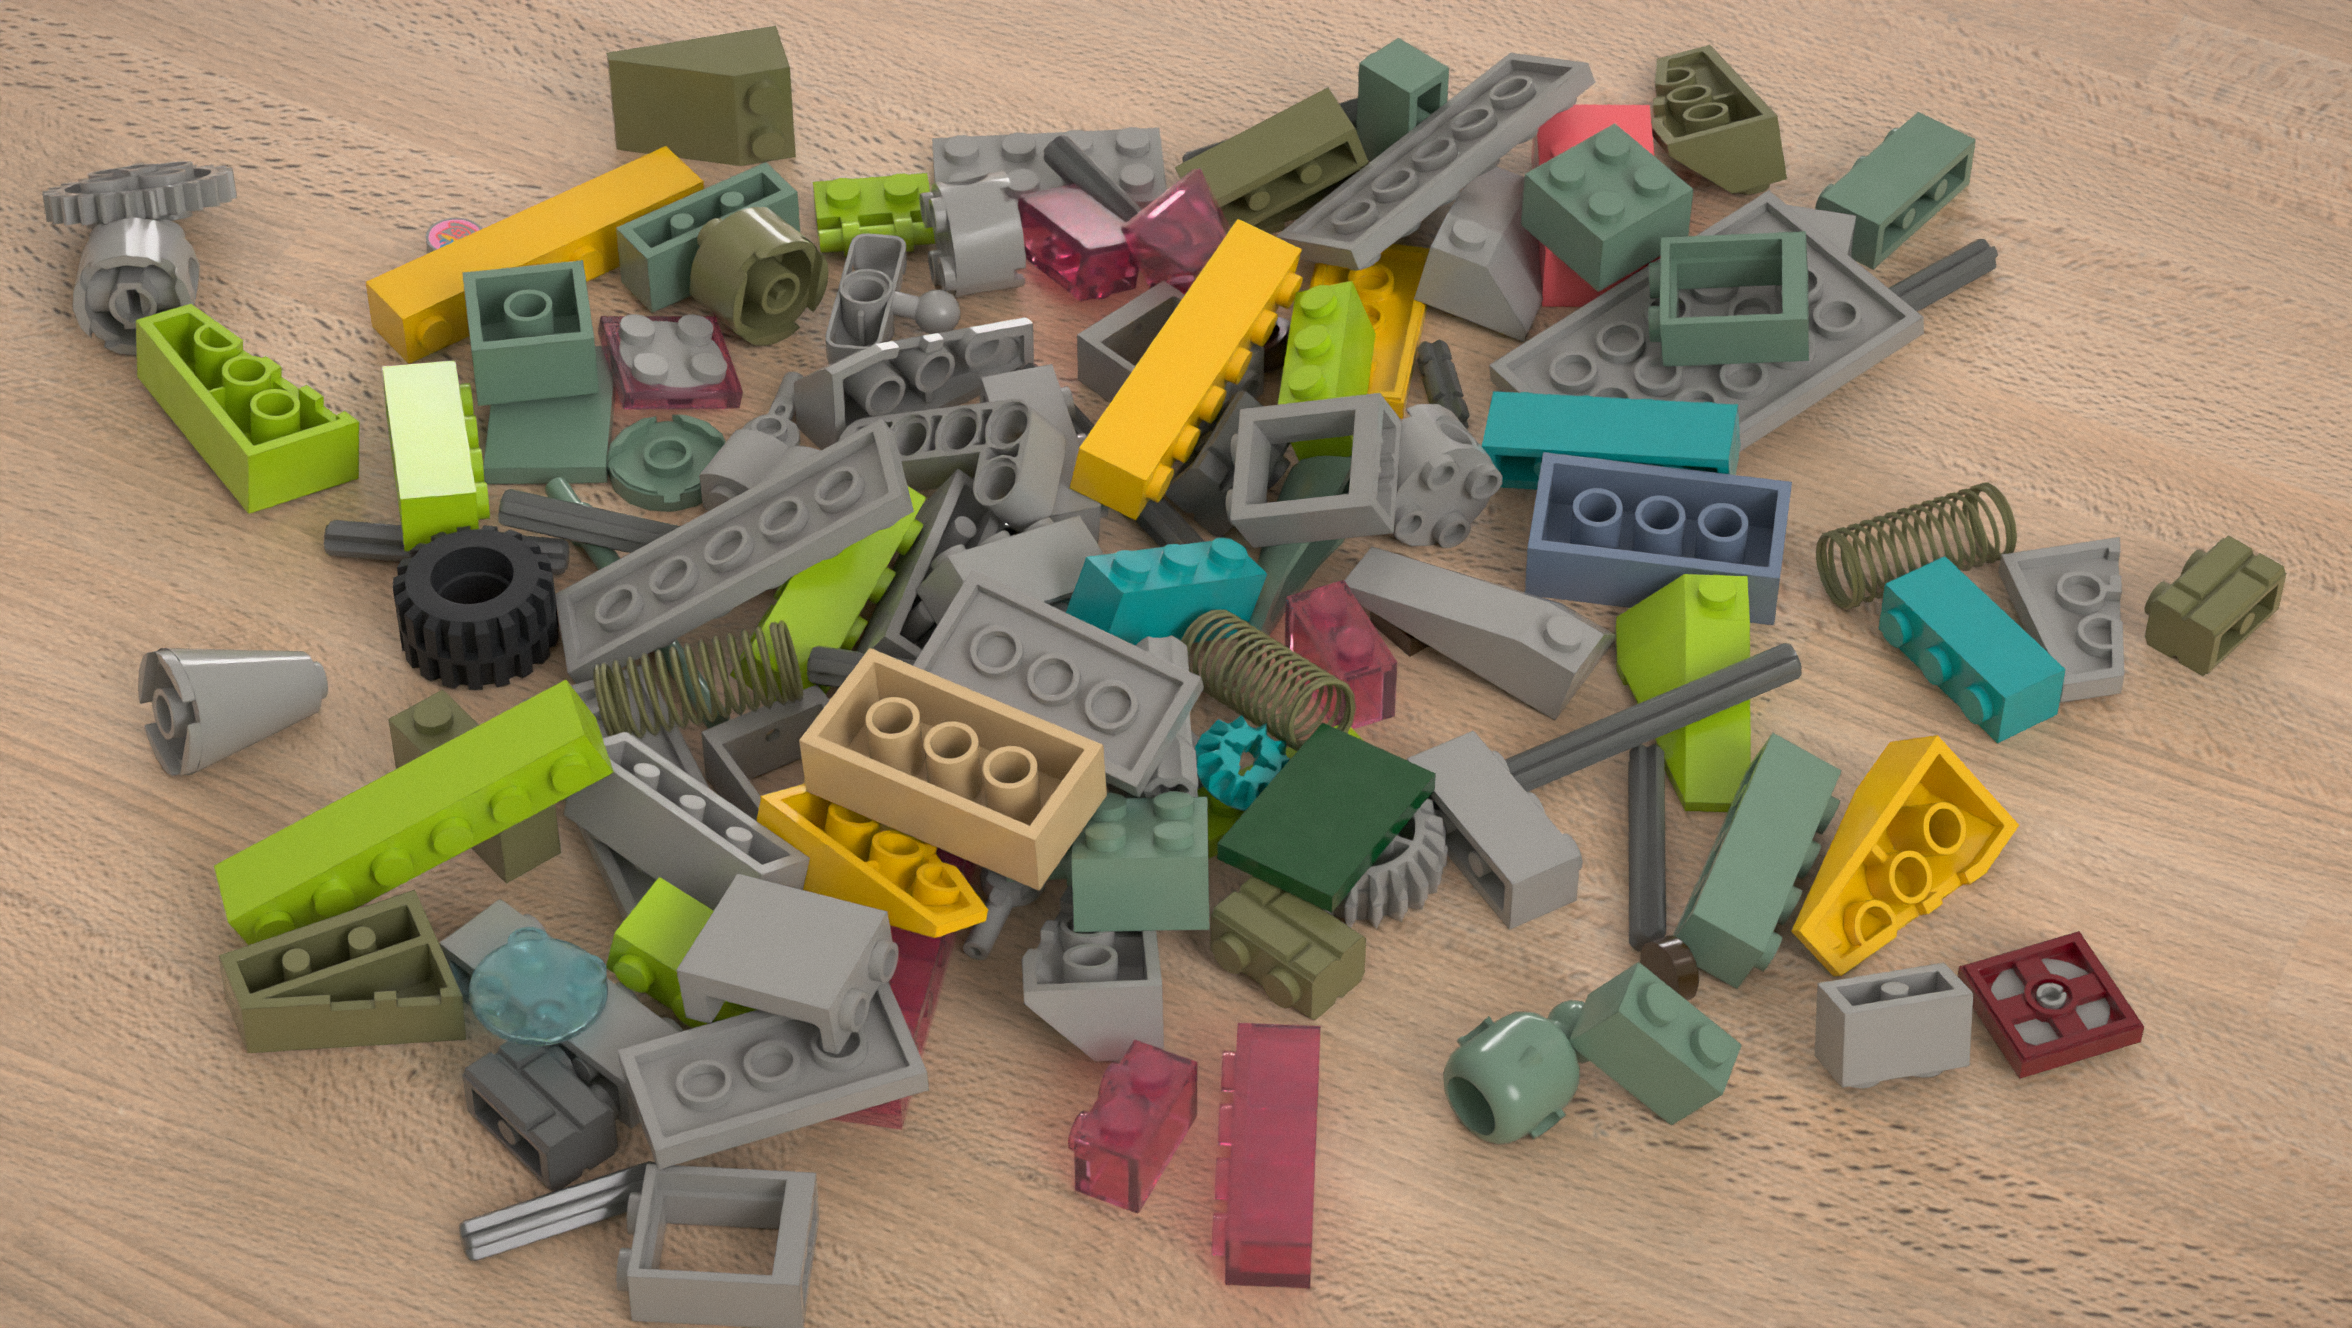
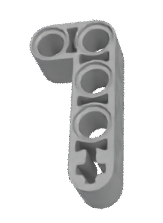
(999, 444)

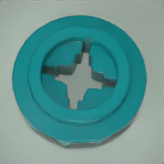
(1219, 759)

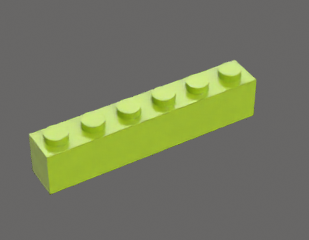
(415, 816)

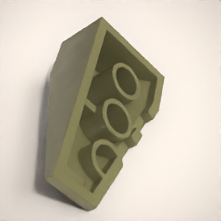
(1716, 122)

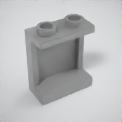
(789, 958)

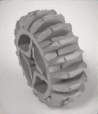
(1401, 874)

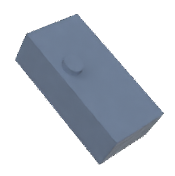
(1631, 528)

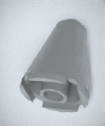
(223, 701)

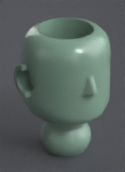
(1515, 1074)

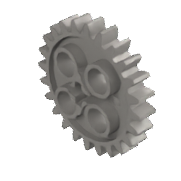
(140, 191)

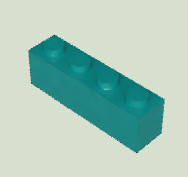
(1608, 428)

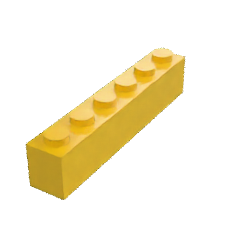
(424, 302)
(1186, 371)

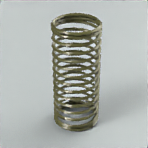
(1851, 557)
(1216, 683)
(614, 698)

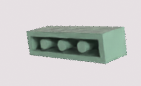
(1756, 861)

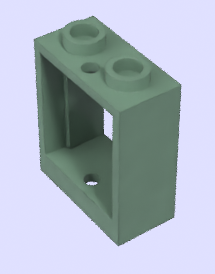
(1723, 263)

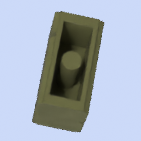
(2213, 604)
(1287, 947)

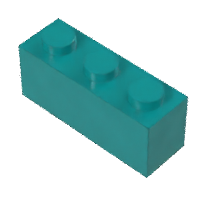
(1166, 589)
(1971, 649)

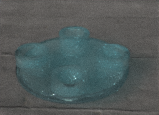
(538, 989)

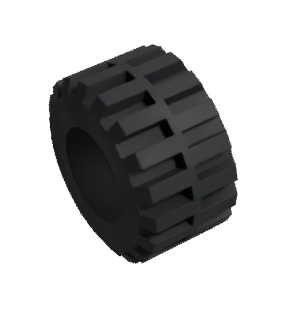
(476, 607)

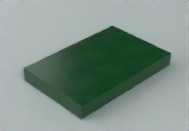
(1326, 817)

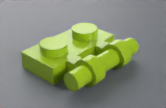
(873, 207)

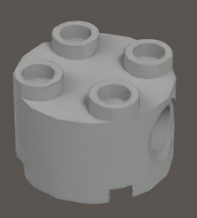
(974, 235)
(132, 273)
(1441, 478)

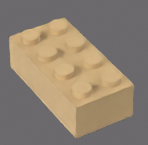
(954, 768)

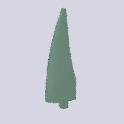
(1294, 563)

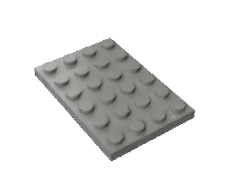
(1609, 351)

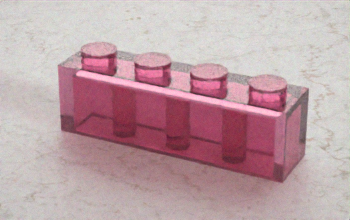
(1271, 1156)

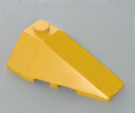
(1902, 847)
(872, 864)

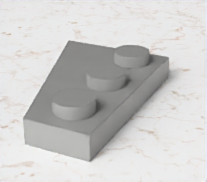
(2073, 611)

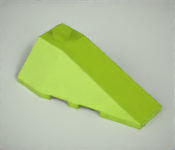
(1677, 638)

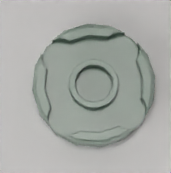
(661, 462)

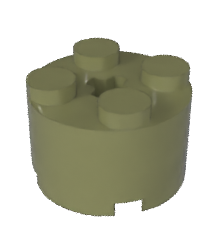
(757, 274)

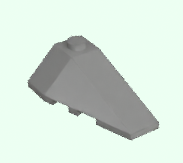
(1484, 258)
(908, 376)
(1500, 633)
(1096, 985)

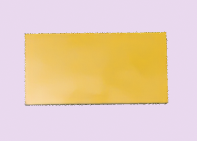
(1398, 320)

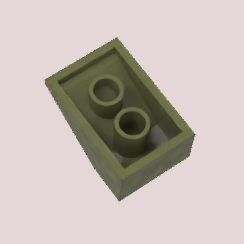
(706, 98)

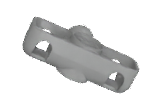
(872, 297)

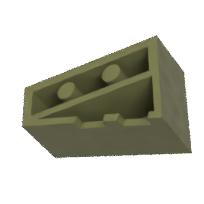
(1282, 163)
(346, 983)

